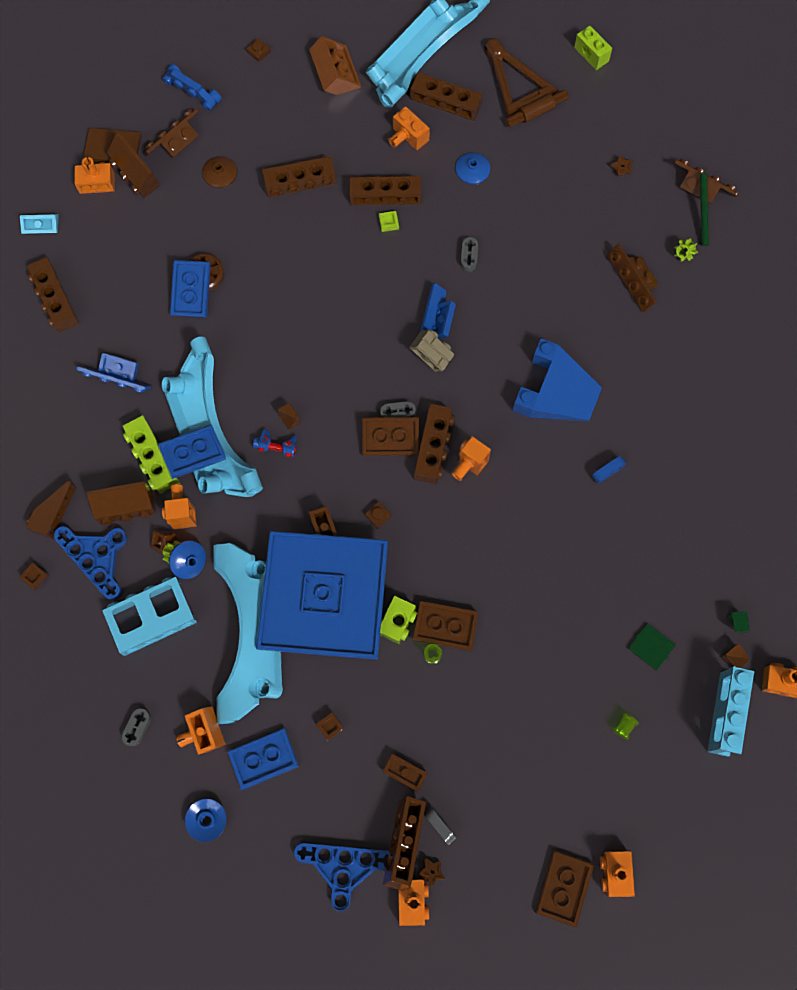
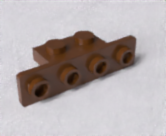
(177, 138)
(692, 182)
(635, 276)

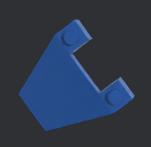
(566, 390)

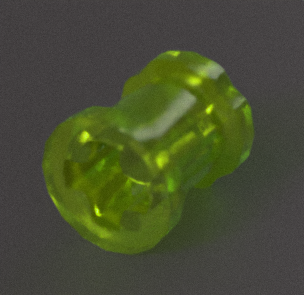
(431, 647)
(626, 726)

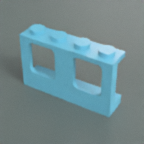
(153, 627)
(730, 711)

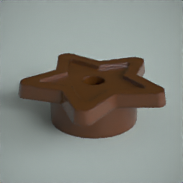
(622, 170)
(426, 872)

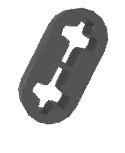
(465, 254)
(397, 408)
(140, 730)
(439, 826)

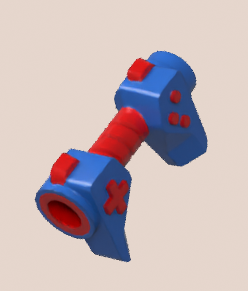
(264, 443)

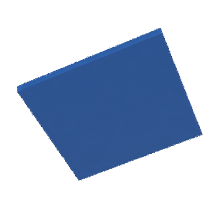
(323, 595)

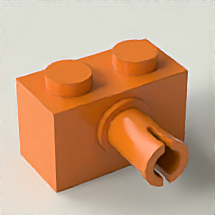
(409, 128)
(94, 177)
(473, 457)
(179, 511)
(780, 680)
(203, 731)
(618, 874)
(412, 904)

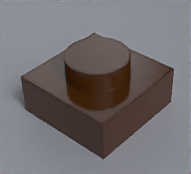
(258, 50)
(378, 515)
(33, 576)
(330, 726)

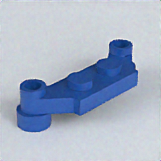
(194, 89)

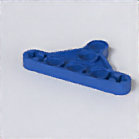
(101, 563)
(331, 868)

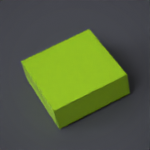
(388, 221)

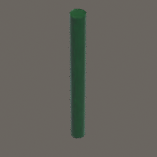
(704, 210)

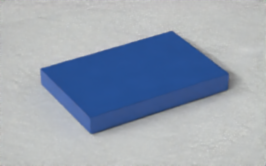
(190, 289)
(191, 451)
(263, 759)

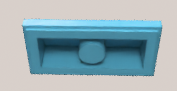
(39, 223)

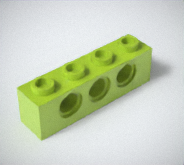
(133, 432)

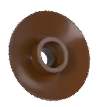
(222, 177)

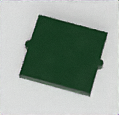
(651, 647)

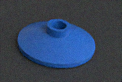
(472, 174)
(180, 559)
(195, 820)

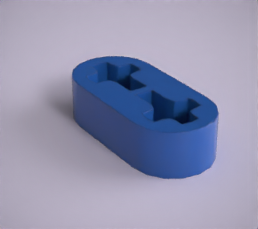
(609, 469)

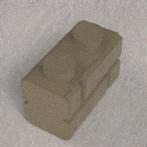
(432, 350)

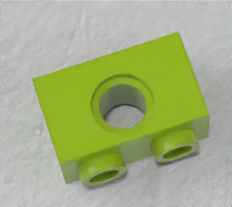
(593, 48)
(398, 608)

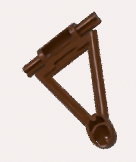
(530, 105)

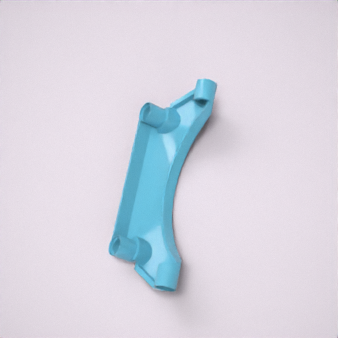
(423, 37)
(194, 408)
(255, 671)

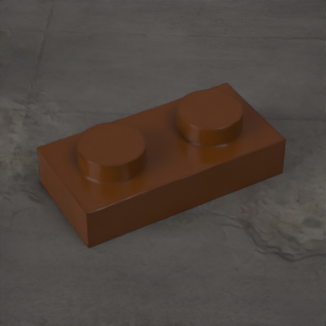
(405, 772)

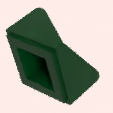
(740, 621)

